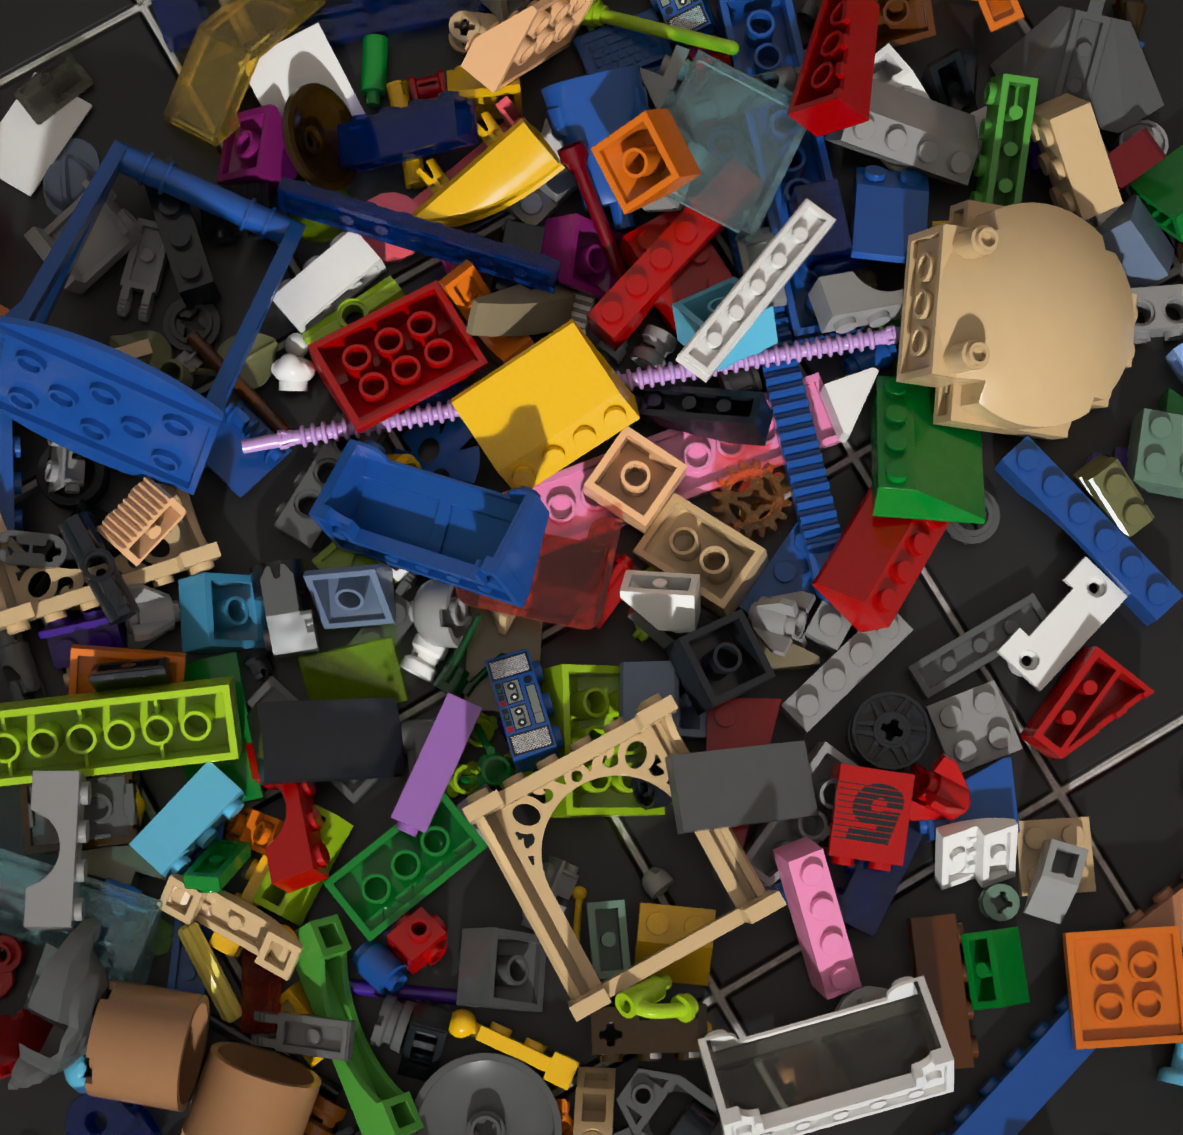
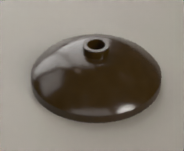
(312, 135)

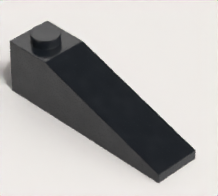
(707, 412)

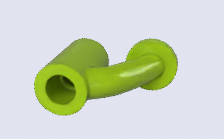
(643, 997)

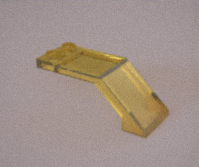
(224, 62)

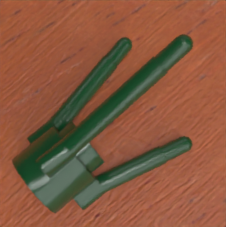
(453, 677)

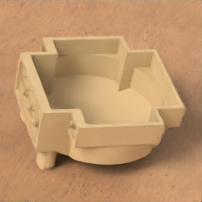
(1014, 319)

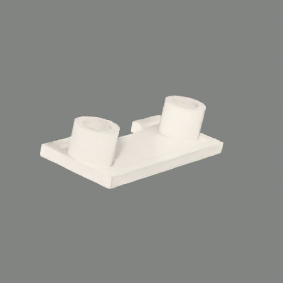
(1064, 627)

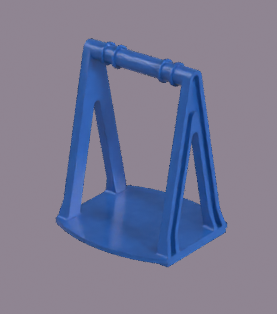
(103, 398)

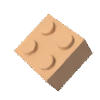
(635, 479)

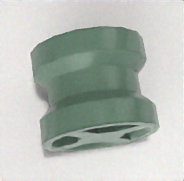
(991, 902)

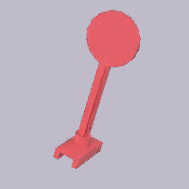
(402, 203)

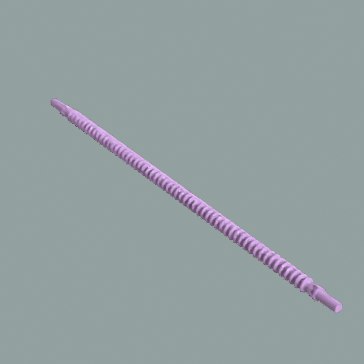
(284, 439)

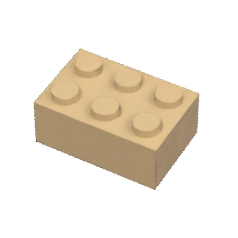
(1074, 157)

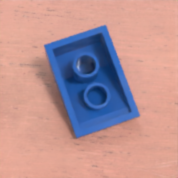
(885, 211)

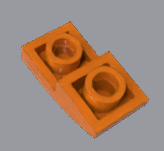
(255, 828)

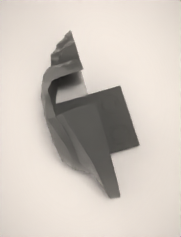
(67, 996)

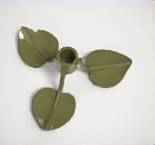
(254, 372)

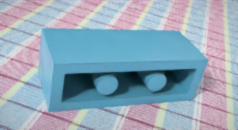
(189, 821)

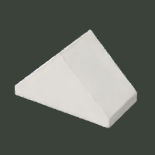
(845, 400)

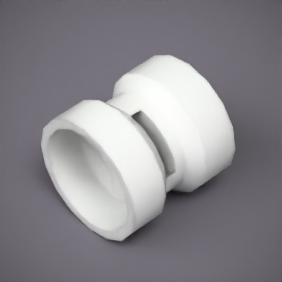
(423, 659)

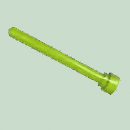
(600, 15)

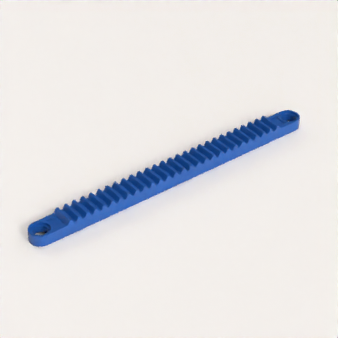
(798, 445)

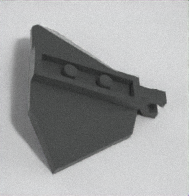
(1089, 59)

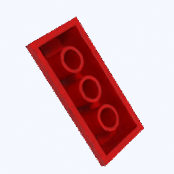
(876, 565)

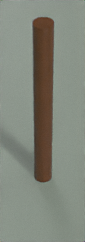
(254, 401)

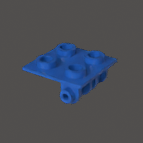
(227, 458)

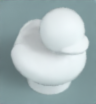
(292, 368)

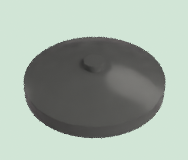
(487, 1097)

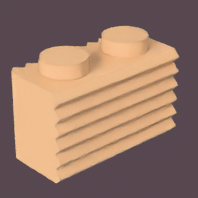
(141, 520)

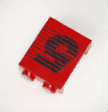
(869, 816)

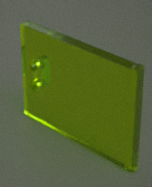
(354, 672)

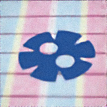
(459, 463)

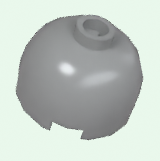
(439, 614)

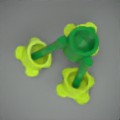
(491, 766)

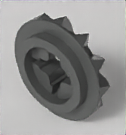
(967, 534)

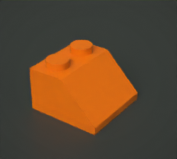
(645, 160)

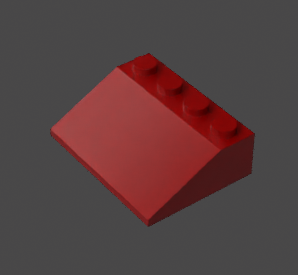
(396, 357)

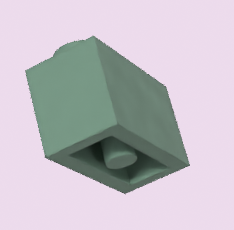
(608, 937)

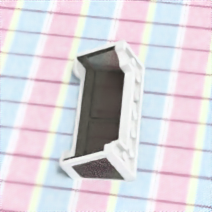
(830, 1065)

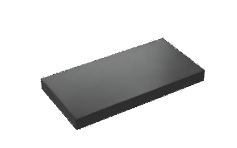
(741, 786)

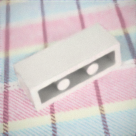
(328, 281)

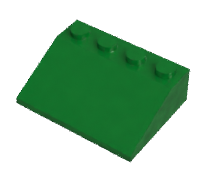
(919, 465)

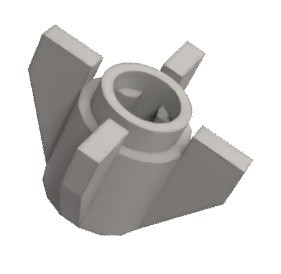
(155, 616)
(781, 620)

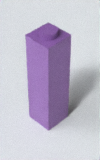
(435, 765)

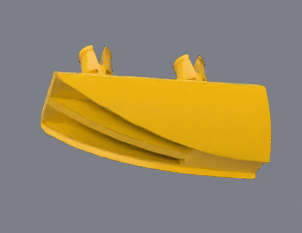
(496, 179)

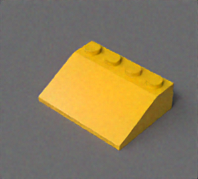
(546, 407)

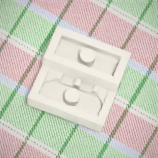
(976, 850)

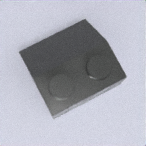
(501, 970)

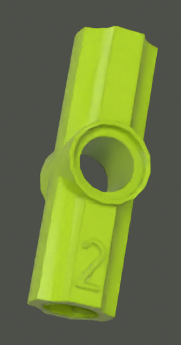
(366, 303)

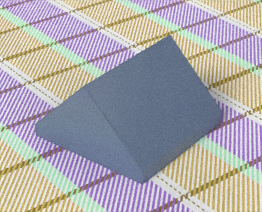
(1137, 243)
(353, 595)

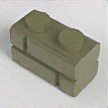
(1114, 494)

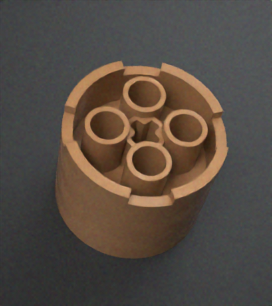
(147, 1045)
(251, 1093)

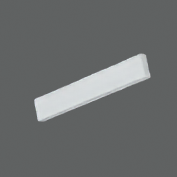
(755, 290)

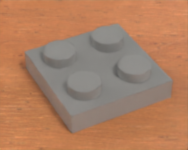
(974, 726)

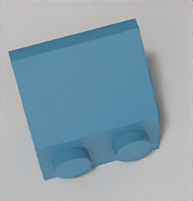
(220, 614)

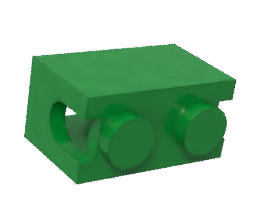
(995, 968)

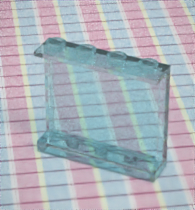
(737, 139)

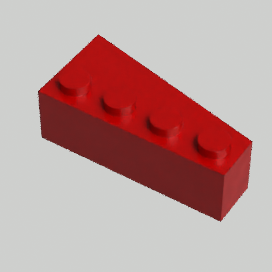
(837, 68)
(741, 724)

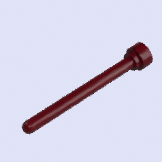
(575, 157)

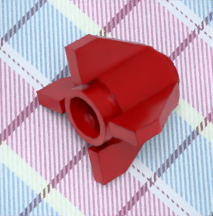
(939, 792)

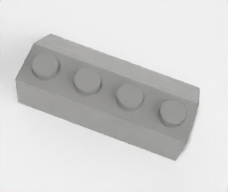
(915, 135)

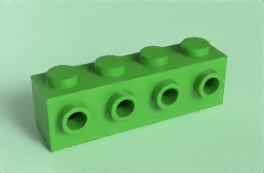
(1005, 139)

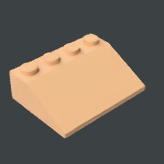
(523, 41)

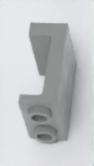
(107, 243)

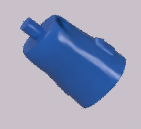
(592, 110)

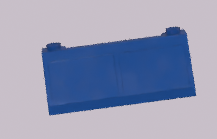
(433, 523)

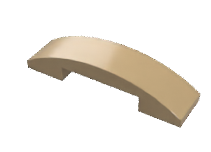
(237, 921)

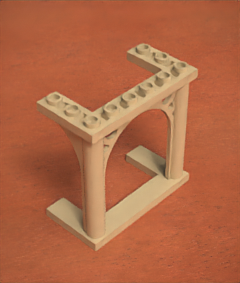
(187, 552)
(495, 820)

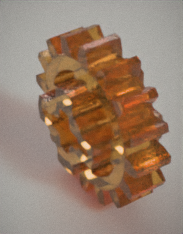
(750, 512)

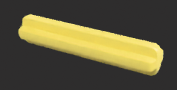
(210, 972)

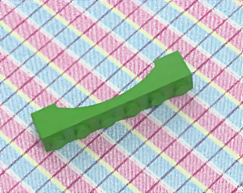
(323, 971)

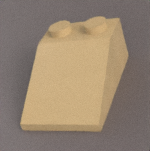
(697, 543)

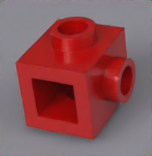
(418, 939)

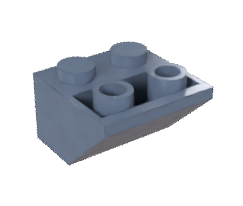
(648, 678)

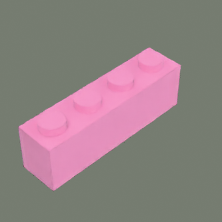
(817, 917)

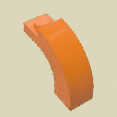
(462, 287)

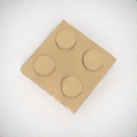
(1030, 840)

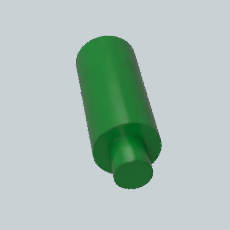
(374, 68)

